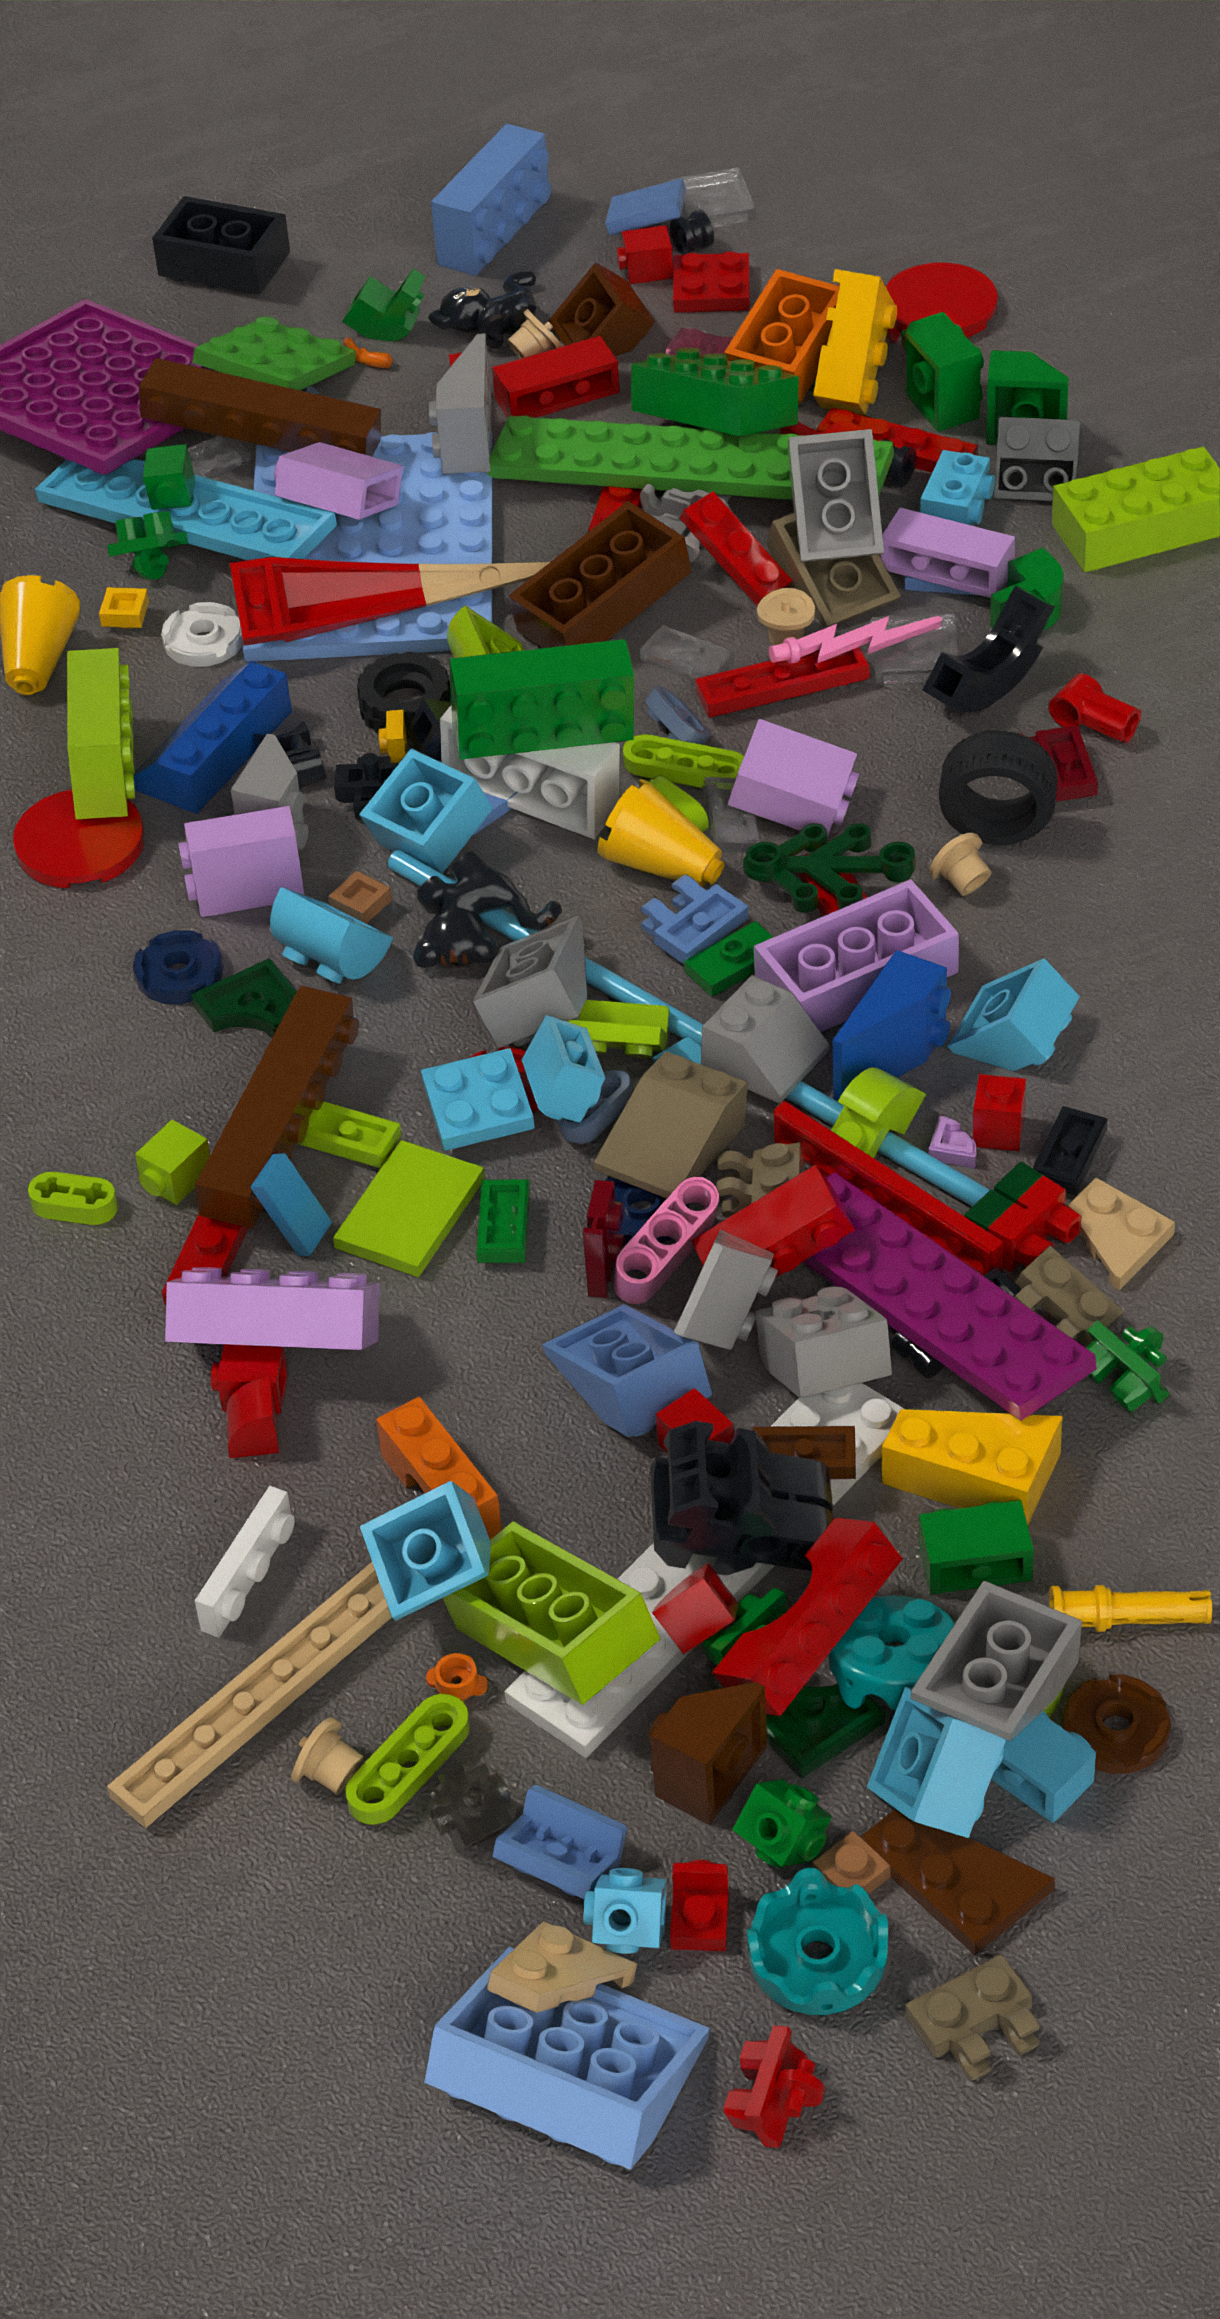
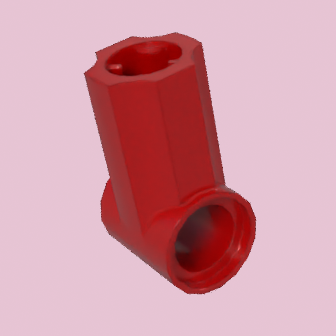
(1086, 704)

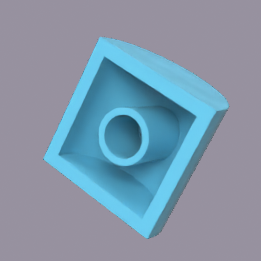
(327, 936)

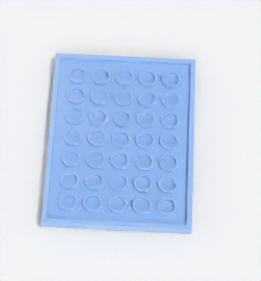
(434, 523)

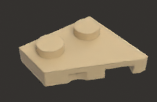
(1120, 1230)
(556, 1968)

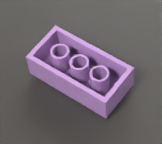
(842, 953)
(272, 1311)

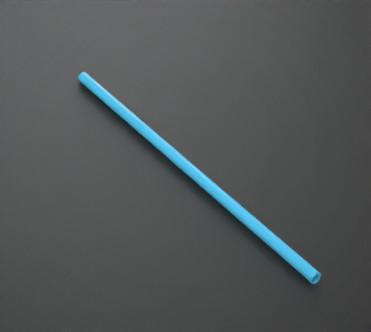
(684, 1025)

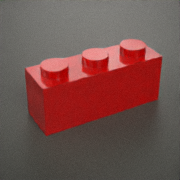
(556, 379)
(788, 1221)

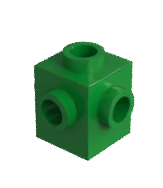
(783, 1823)

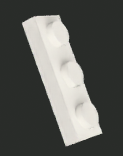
(245, 1562)

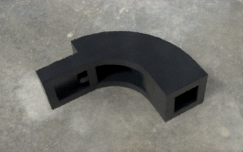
(998, 663)

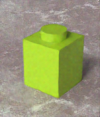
(172, 1161)

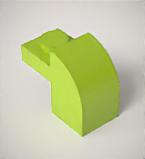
(873, 1106)

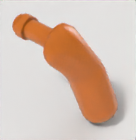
(368, 358)

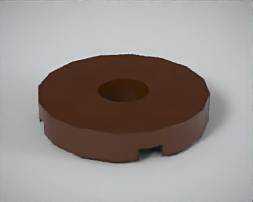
(1125, 1697)

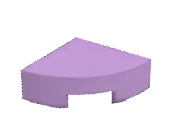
(952, 1144)

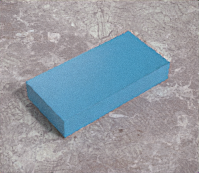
(291, 1204)

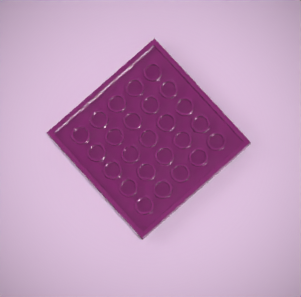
(78, 383)

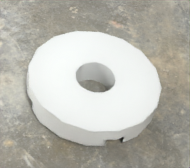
(195, 650)

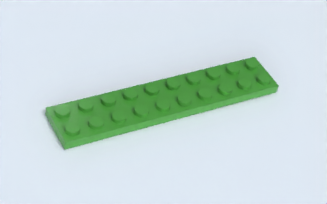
(652, 455)

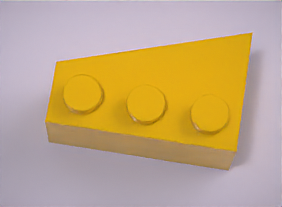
(855, 343)
(972, 1456)

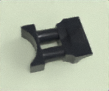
(301, 754)

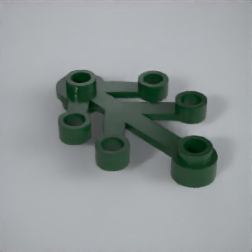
(776, 863)

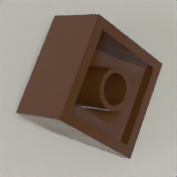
(605, 308)
(708, 1747)

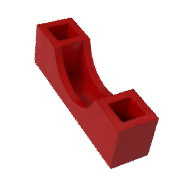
(847, 1571)

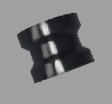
(692, 232)
(902, 465)

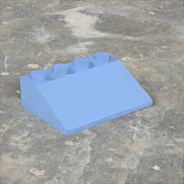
(579, 2072)

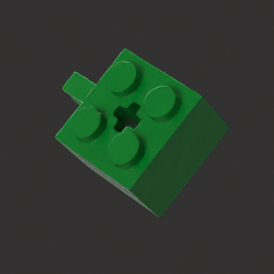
(942, 371)

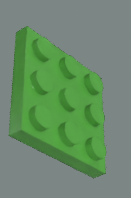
(275, 354)

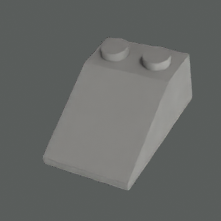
(464, 412)
(835, 495)
(534, 980)
(1001, 1662)

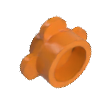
(457, 1667)

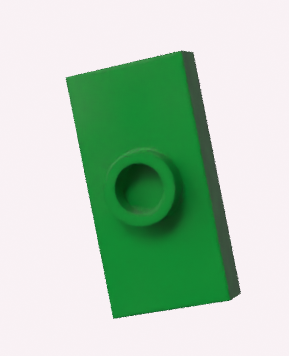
(726, 960)
(503, 1221)

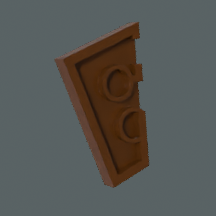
(957, 1879)

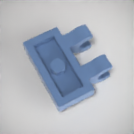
(702, 919)

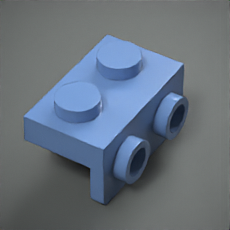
(561, 1842)

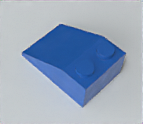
(894, 1022)

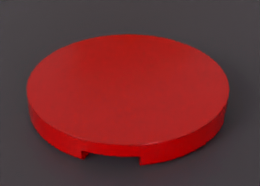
(950, 288)
(69, 851)

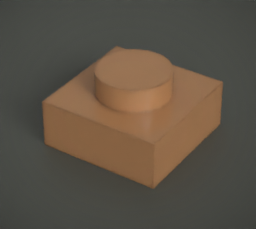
(361, 897)
(852, 1863)

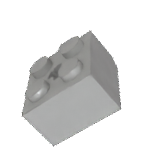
(823, 1341)

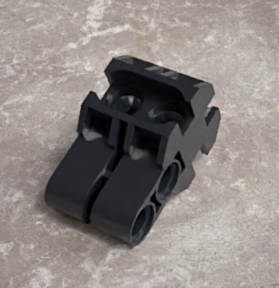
(736, 1501)

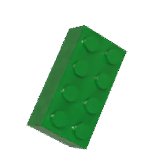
(714, 392)
(542, 699)

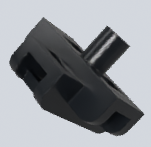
(361, 780)

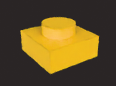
(124, 607)
(393, 737)

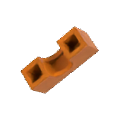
(426, 1454)

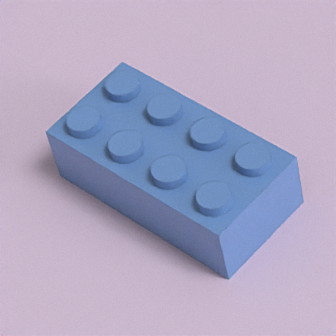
(490, 199)

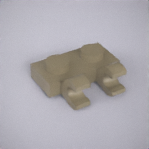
(757, 1175)
(1065, 1295)
(970, 2005)

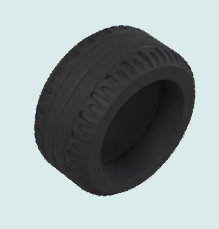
(1004, 756)

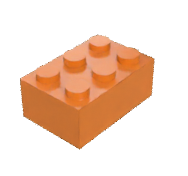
(787, 327)

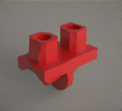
(780, 2088)

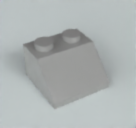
(271, 783)
(763, 1039)
(725, 1291)

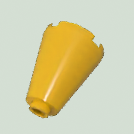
(34, 630)
(659, 838)

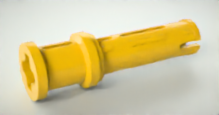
(1105, 1608)

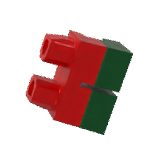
(1024, 1213)

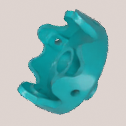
(868, 1666)
(813, 1912)

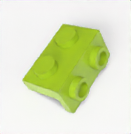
(625, 1026)

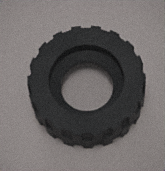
(397, 673)

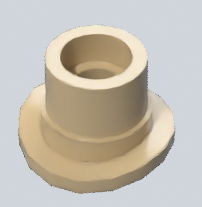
(533, 337)
(786, 614)
(961, 864)
(326, 1757)

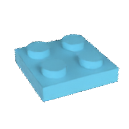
(477, 1099)

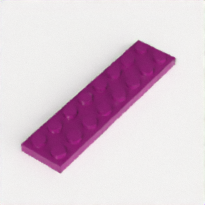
(950, 1308)

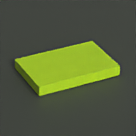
(409, 1208)

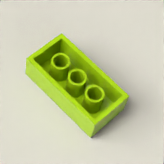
(1139, 509)
(100, 733)
(554, 1614)

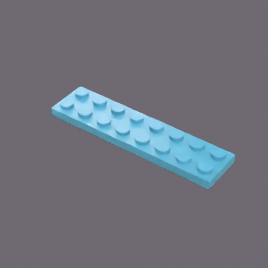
(219, 518)

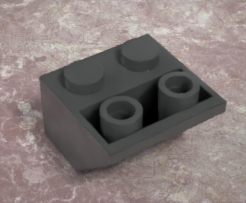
(1035, 457)

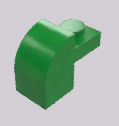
(383, 313)
(1039, 575)

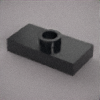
(1071, 1148)

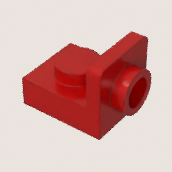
(699, 1906)

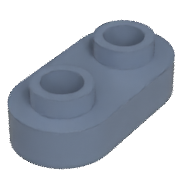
(676, 716)
(613, 1098)

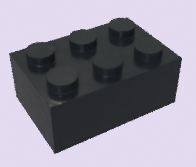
(221, 245)

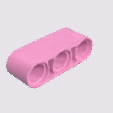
(661, 1260)

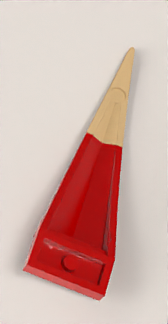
(310, 597)

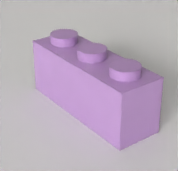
(947, 552)

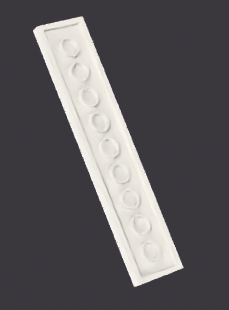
(590, 1724)

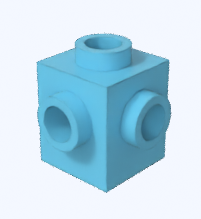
(644, 1913)

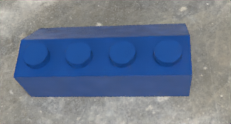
(216, 738)

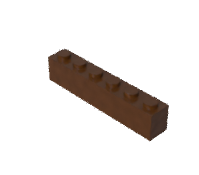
(254, 410)
(277, 1103)

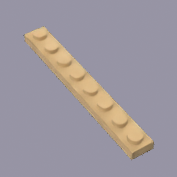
(251, 1699)

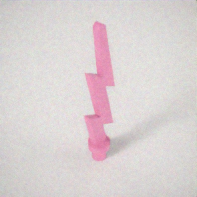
(829, 647)

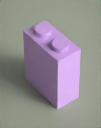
(338, 480)
(794, 778)
(241, 860)

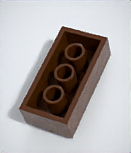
(601, 580)

